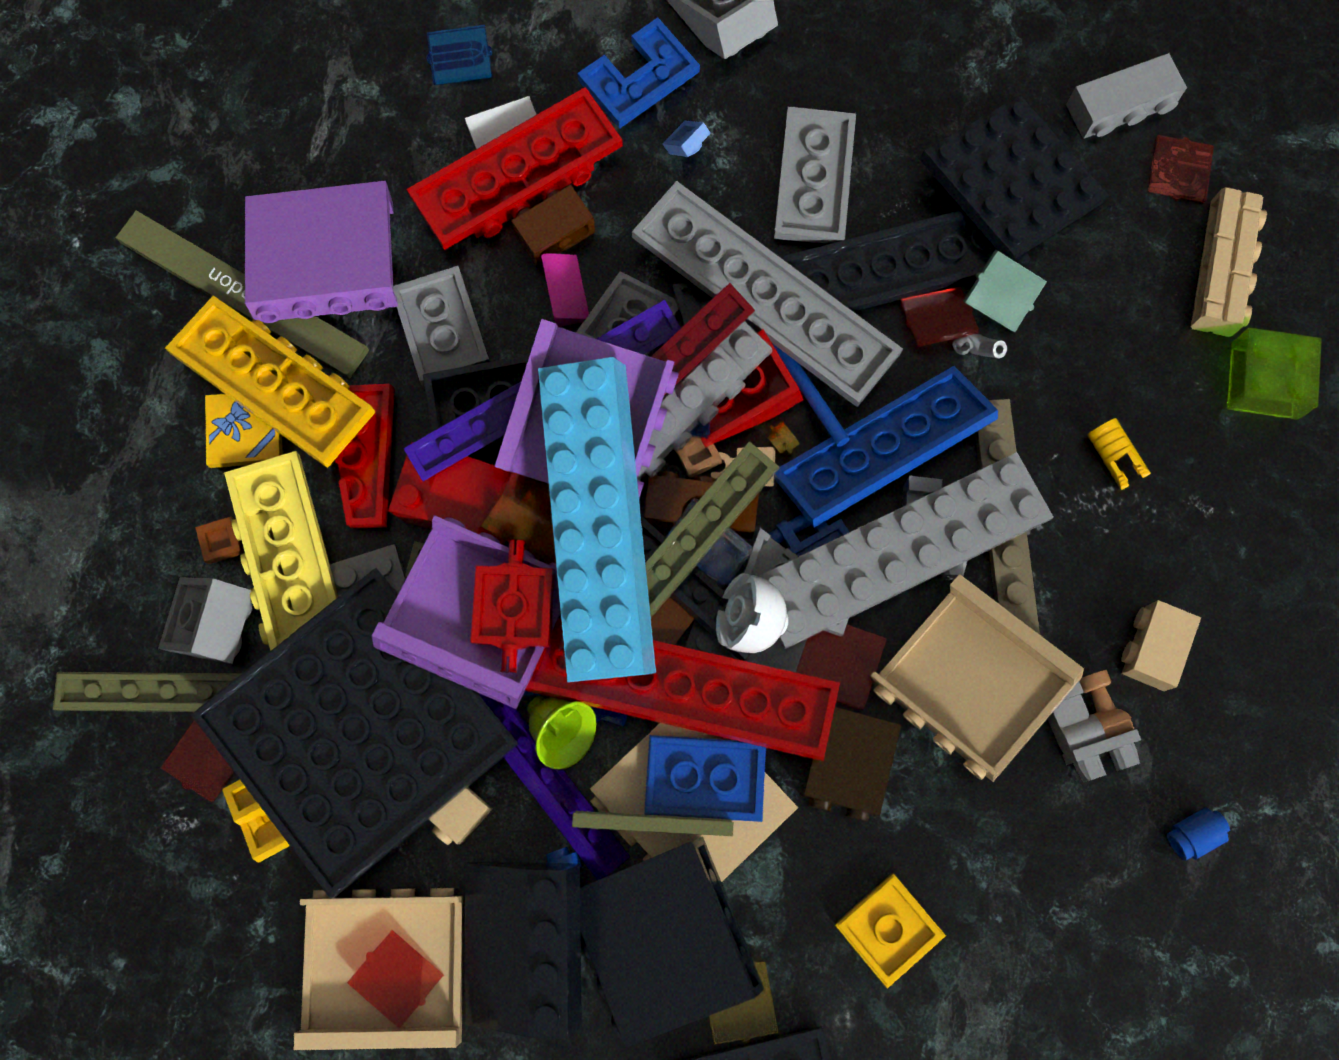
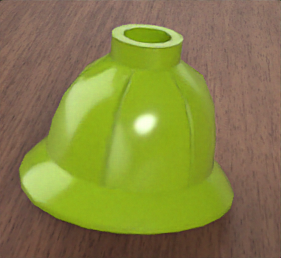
(561, 730)

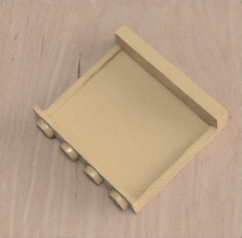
(977, 679)
(625, 790)
(336, 946)

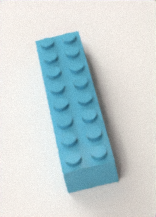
(596, 520)

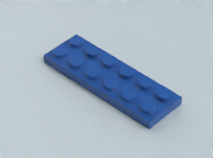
(885, 445)

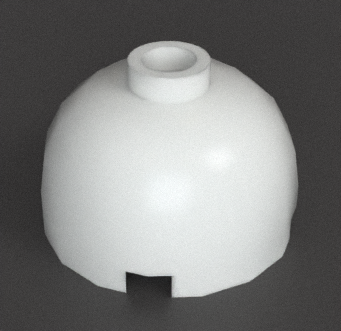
(752, 616)

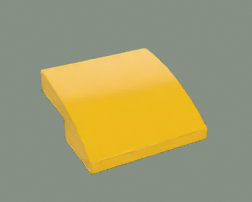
(259, 831)

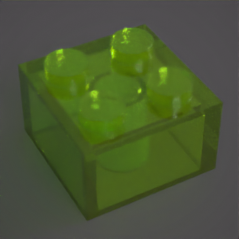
(1274, 373)

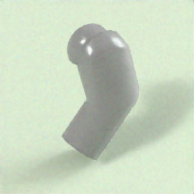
(980, 345)

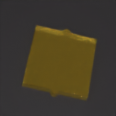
(747, 1019)

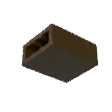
(853, 766)

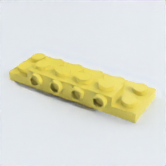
(280, 544)

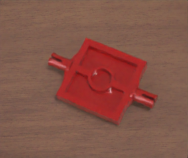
(512, 606)

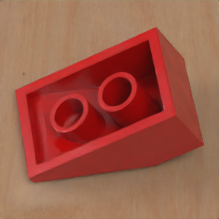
(766, 394)
(457, 492)

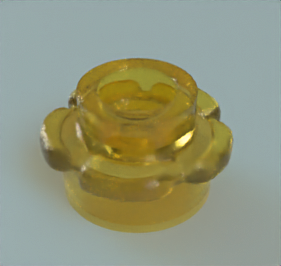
(783, 438)

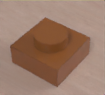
(218, 541)

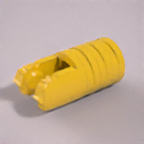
(1112, 445)

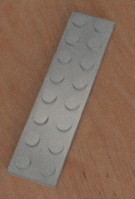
(787, 304)
(907, 547)

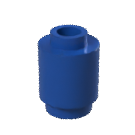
(1198, 834)

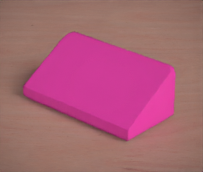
(565, 288)

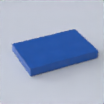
(705, 778)

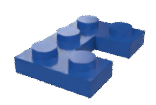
(628, 97)

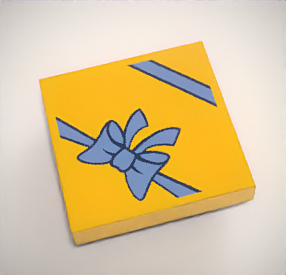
(237, 435)

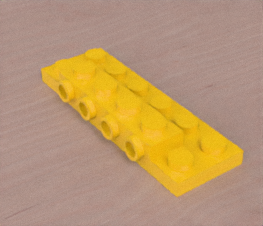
(271, 380)

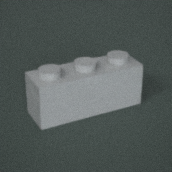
(1126, 96)

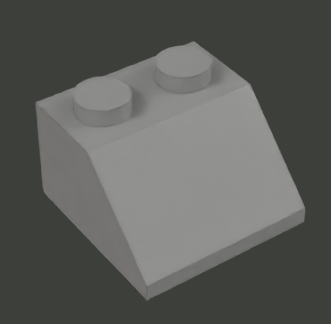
(206, 619)

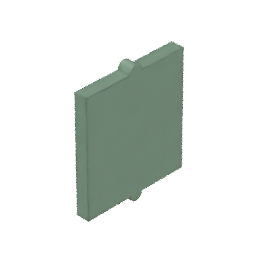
(1005, 291)

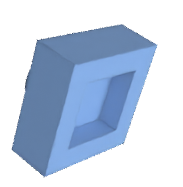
(687, 139)

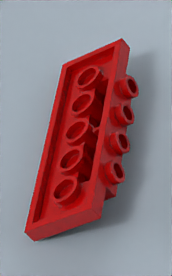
(516, 170)

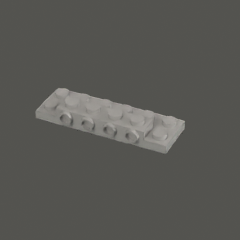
(703, 389)

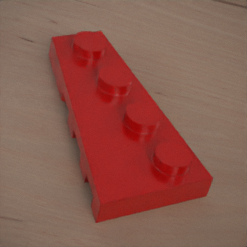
(367, 461)

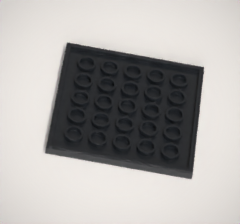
(349, 739)

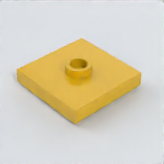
(889, 930)

